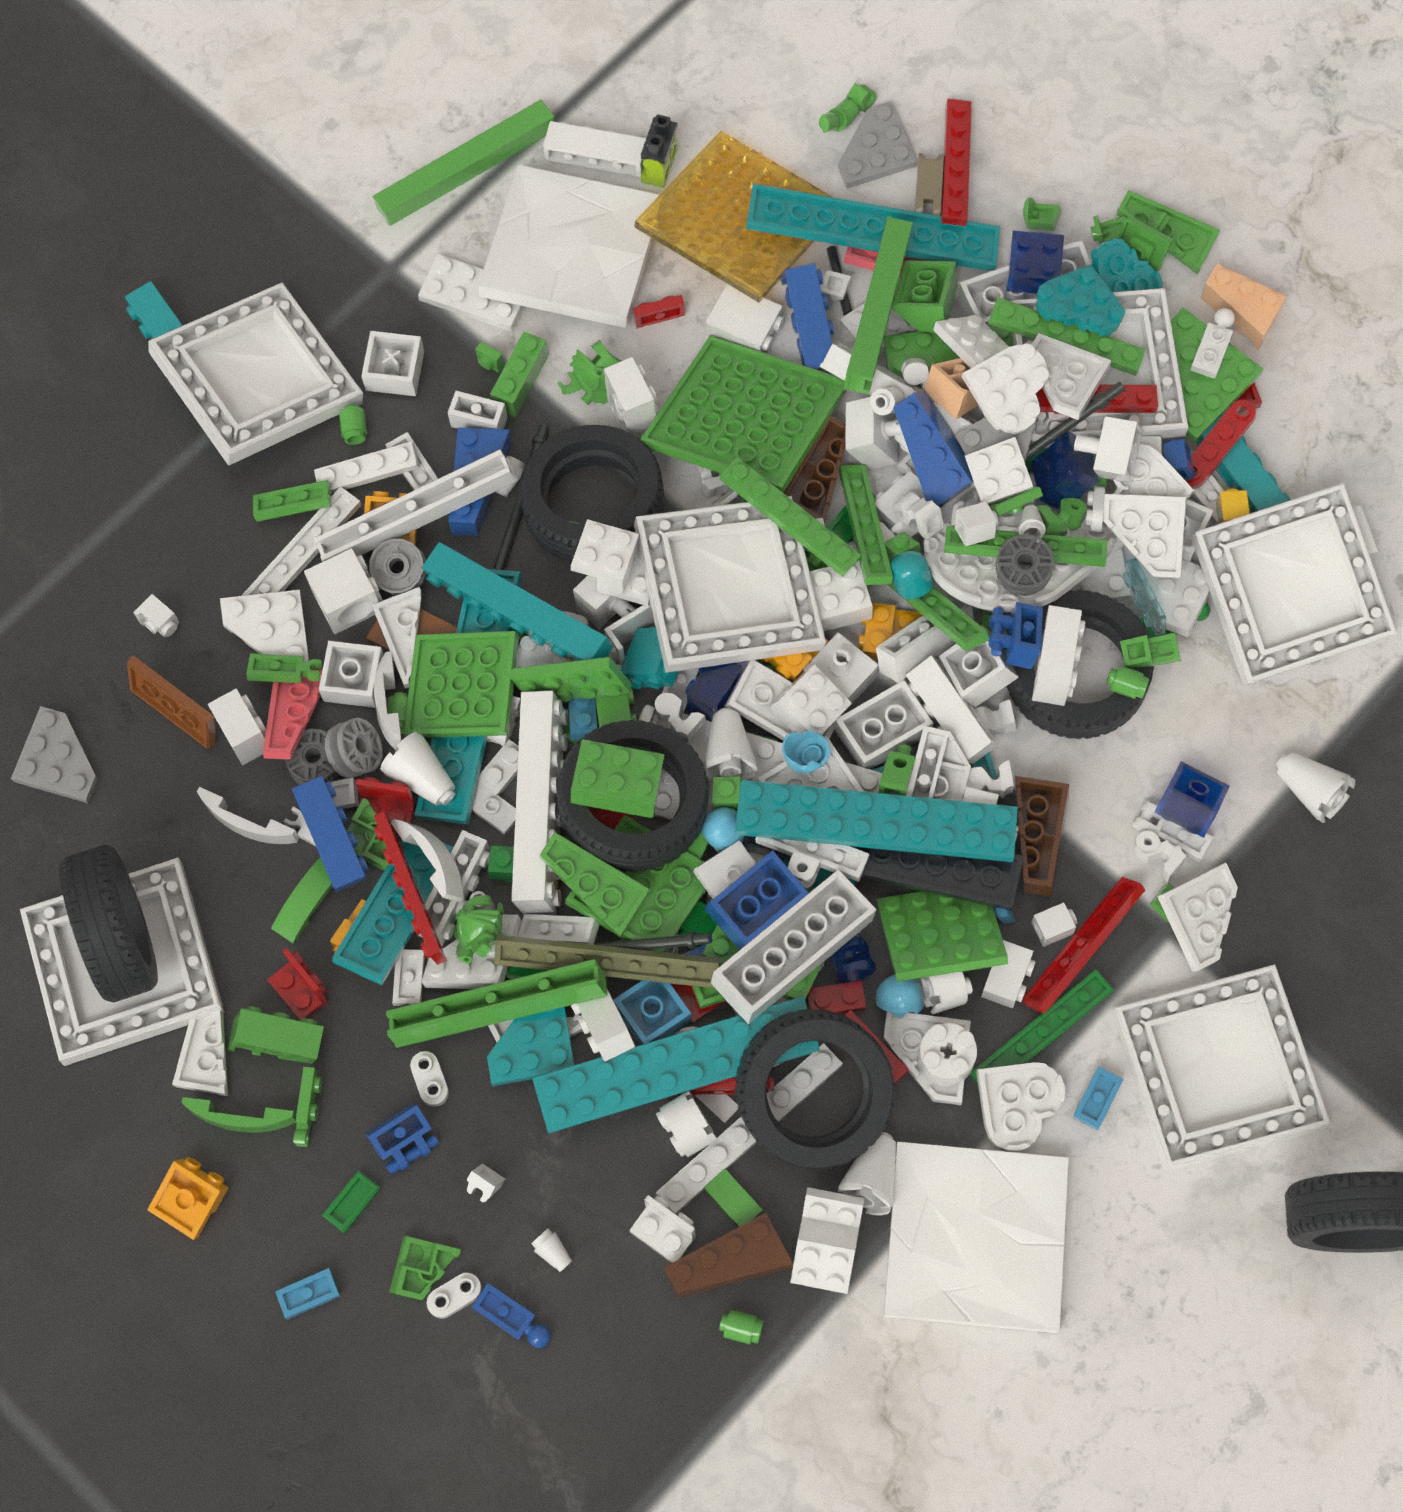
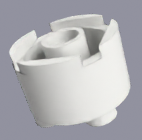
(945, 991)
(962, 1059)
(687, 1124)

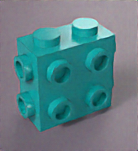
(644, 661)

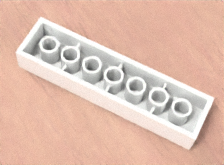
(537, 814)

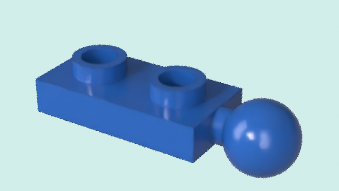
(510, 1316)

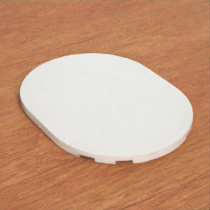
(975, 578)

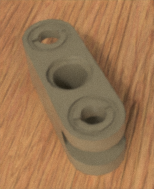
(929, 183)

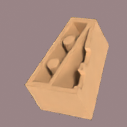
(1251, 302)
(949, 389)

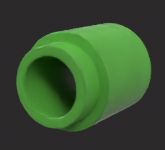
(353, 424)
(1127, 682)
(398, 705)
(741, 1327)

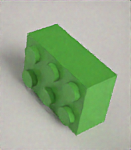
(617, 778)

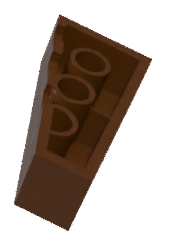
(817, 475)
(1041, 825)
(734, 1257)

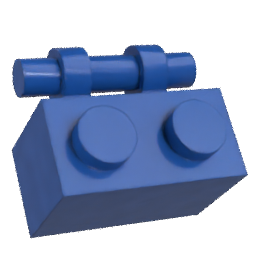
(1023, 635)
(399, 1131)

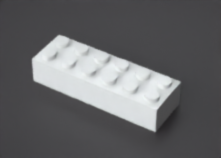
(793, 946)

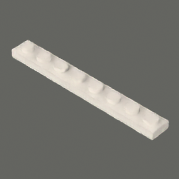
(737, 1138)

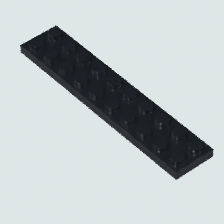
(961, 878)

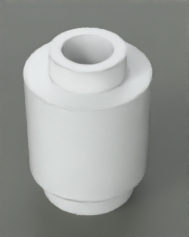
(885, 399)

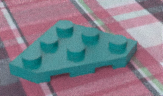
(531, 1048)

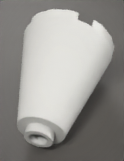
(729, 748)
(419, 770)
(1315, 784)
(873, 1176)

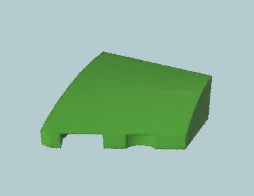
(367, 840)
(419, 1266)

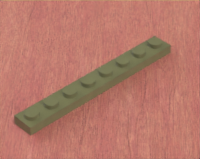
(613, 960)

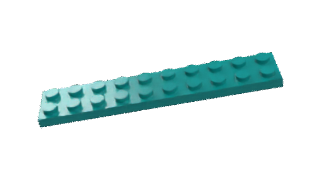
(863, 226)
(464, 755)
(876, 820)
(655, 1070)

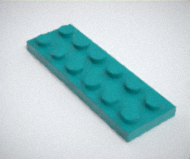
(384, 922)

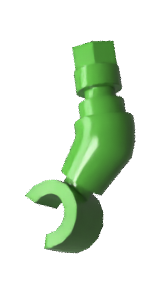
(845, 112)

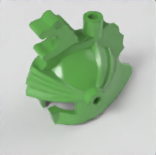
(589, 374)
(477, 928)

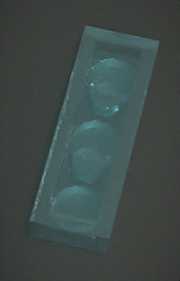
(1144, 597)

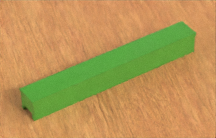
(464, 163)
(878, 306)
(496, 1003)

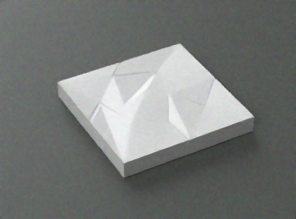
(568, 247)
(1148, 327)
(255, 373)
(1293, 584)
(726, 587)
(78, 1015)
(1220, 1068)
(977, 1237)

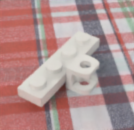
(810, 856)

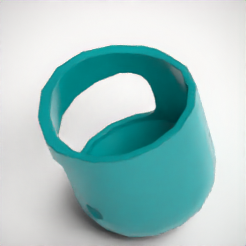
(911, 575)

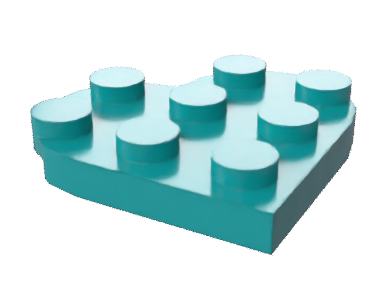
(1122, 269)
(1080, 300)

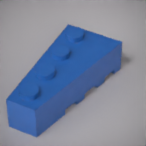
(809, 313)
(471, 446)
(933, 449)
(329, 833)

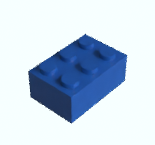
(756, 900)

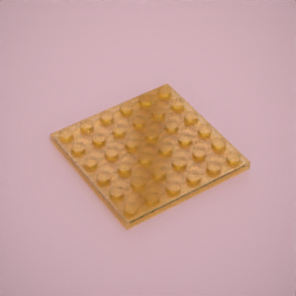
(707, 214)

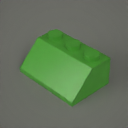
(926, 293)

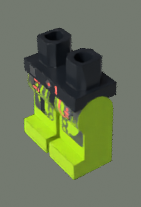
(659, 151)

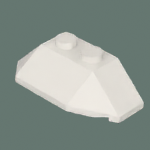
(939, 767)

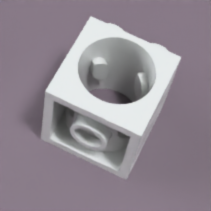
(343, 590)

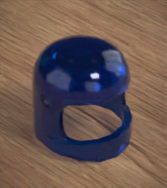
(853, 961)

